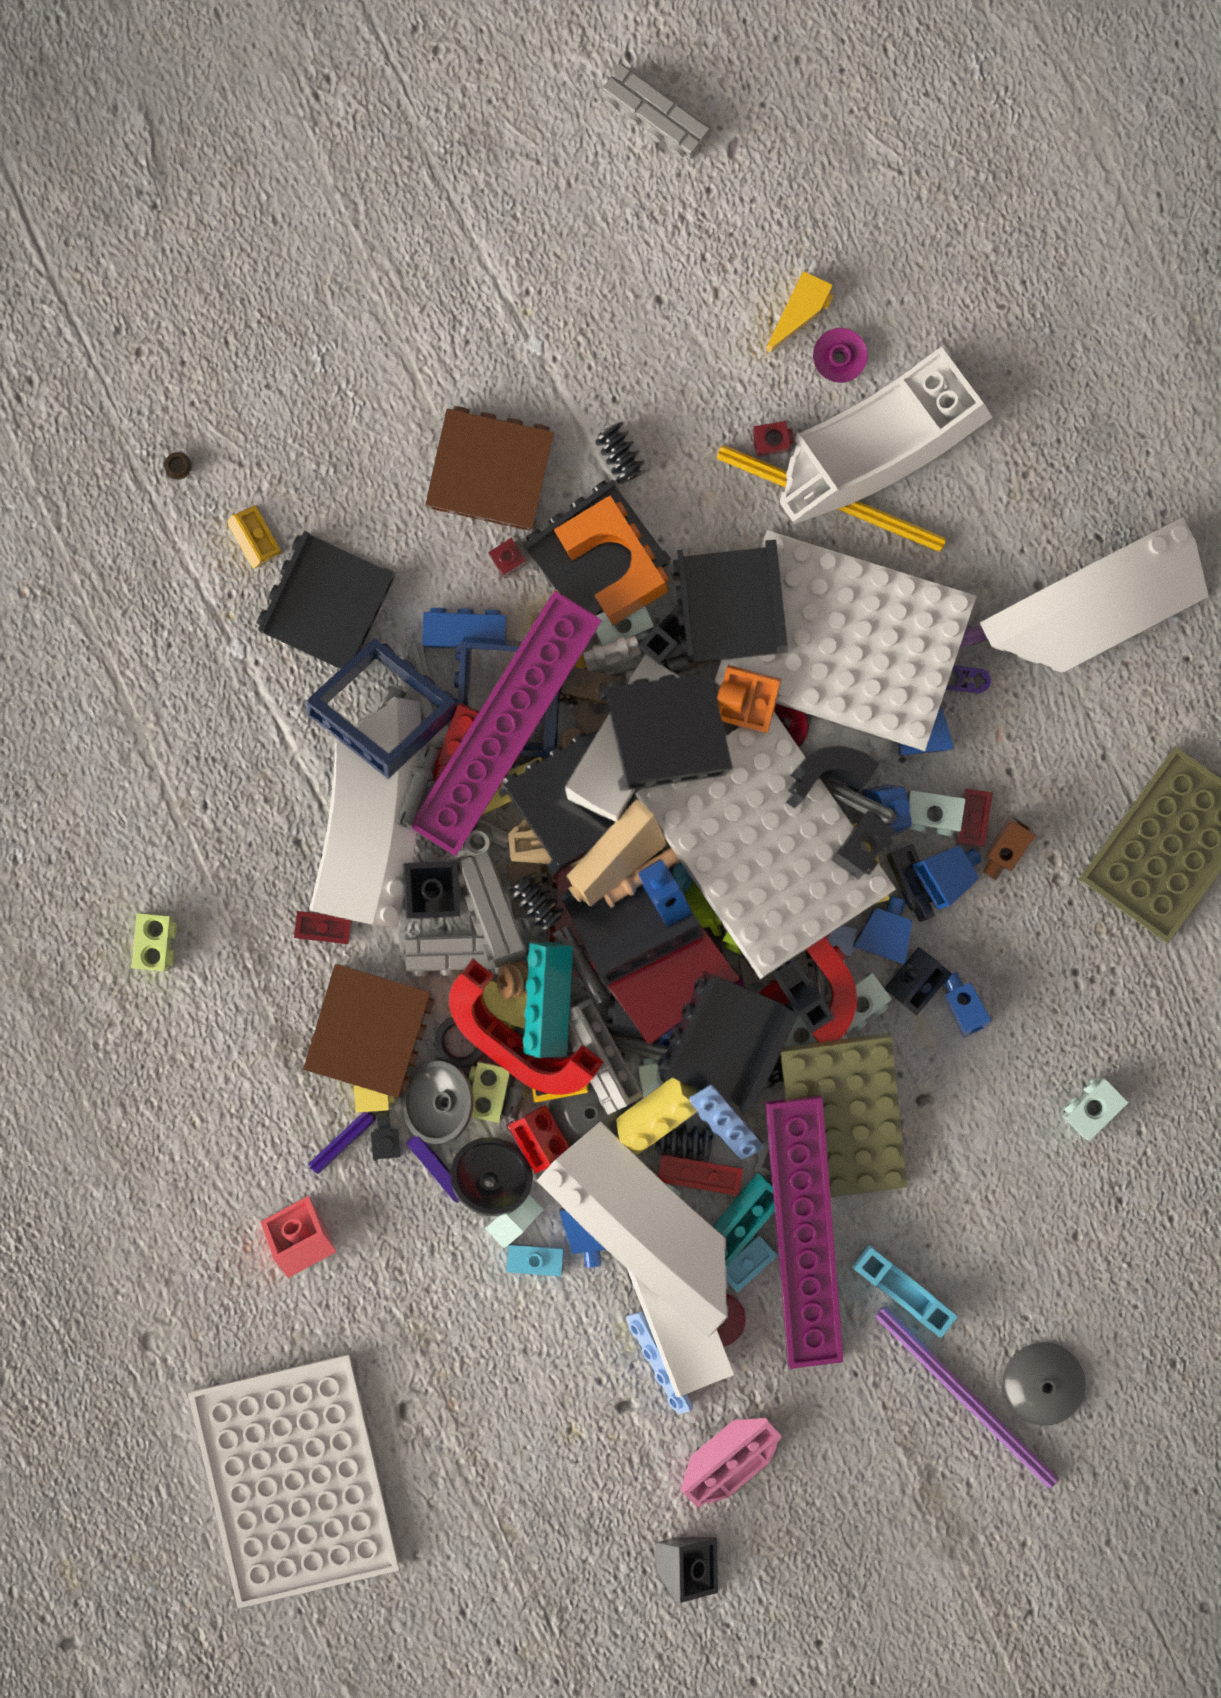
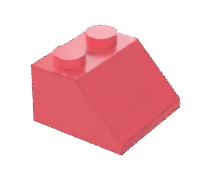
(297, 1237)

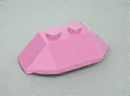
(729, 1460)

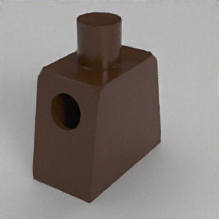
(1014, 836)

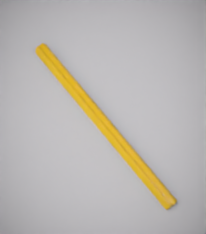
(855, 509)

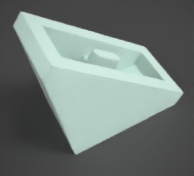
(510, 1226)

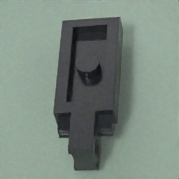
(909, 882)

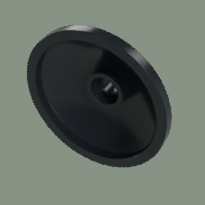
(495, 1162)

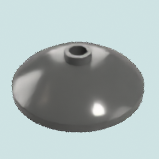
(426, 1106)
(571, 1117)
(1030, 1371)

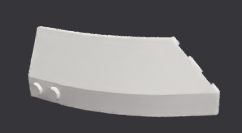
(882, 438)
(1104, 601)
(363, 843)
(643, 1225)

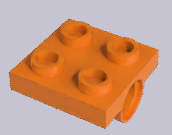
(748, 698)

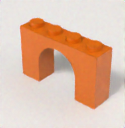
(606, 524)

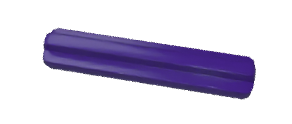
(341, 1142)

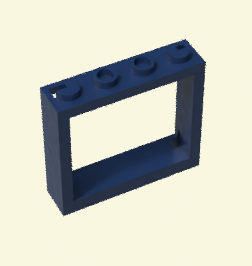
(463, 678)
(357, 741)

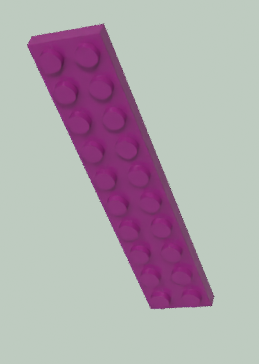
(505, 722)
(804, 1231)

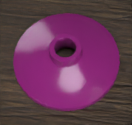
(840, 341)

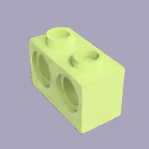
(145, 941)
(494, 1092)

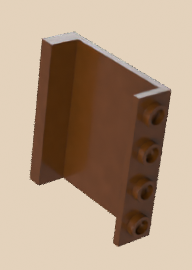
(489, 468)
(368, 1031)

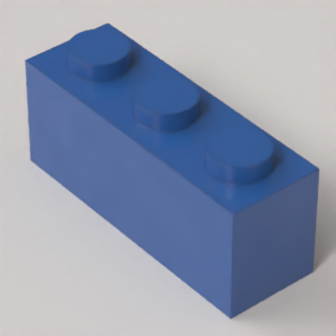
(449, 629)

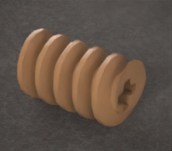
(512, 979)

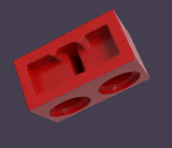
(539, 1138)

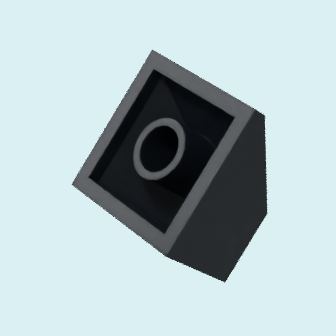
(431, 890)
(688, 1566)

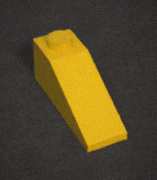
(803, 306)

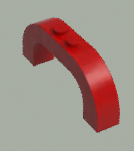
(843, 989)
(507, 1047)

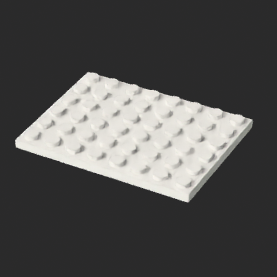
(862, 642)
(758, 856)
(293, 1480)

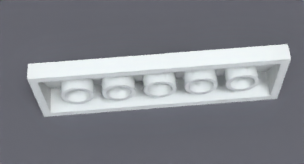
(597, 775)
(686, 1352)

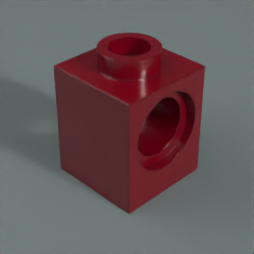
(763, 447)
(507, 558)

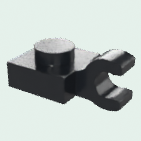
(386, 1140)

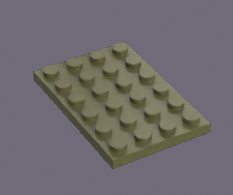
(1163, 847)
(858, 1108)

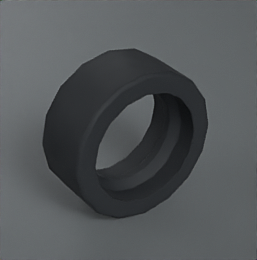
(445, 1055)

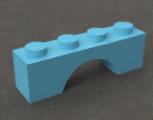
(904, 1290)

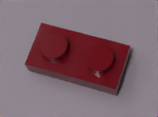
(975, 817)
(322, 927)

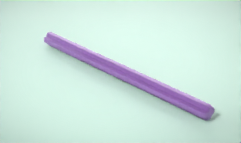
(966, 1397)

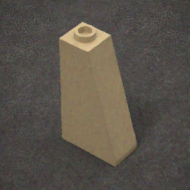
(617, 854)

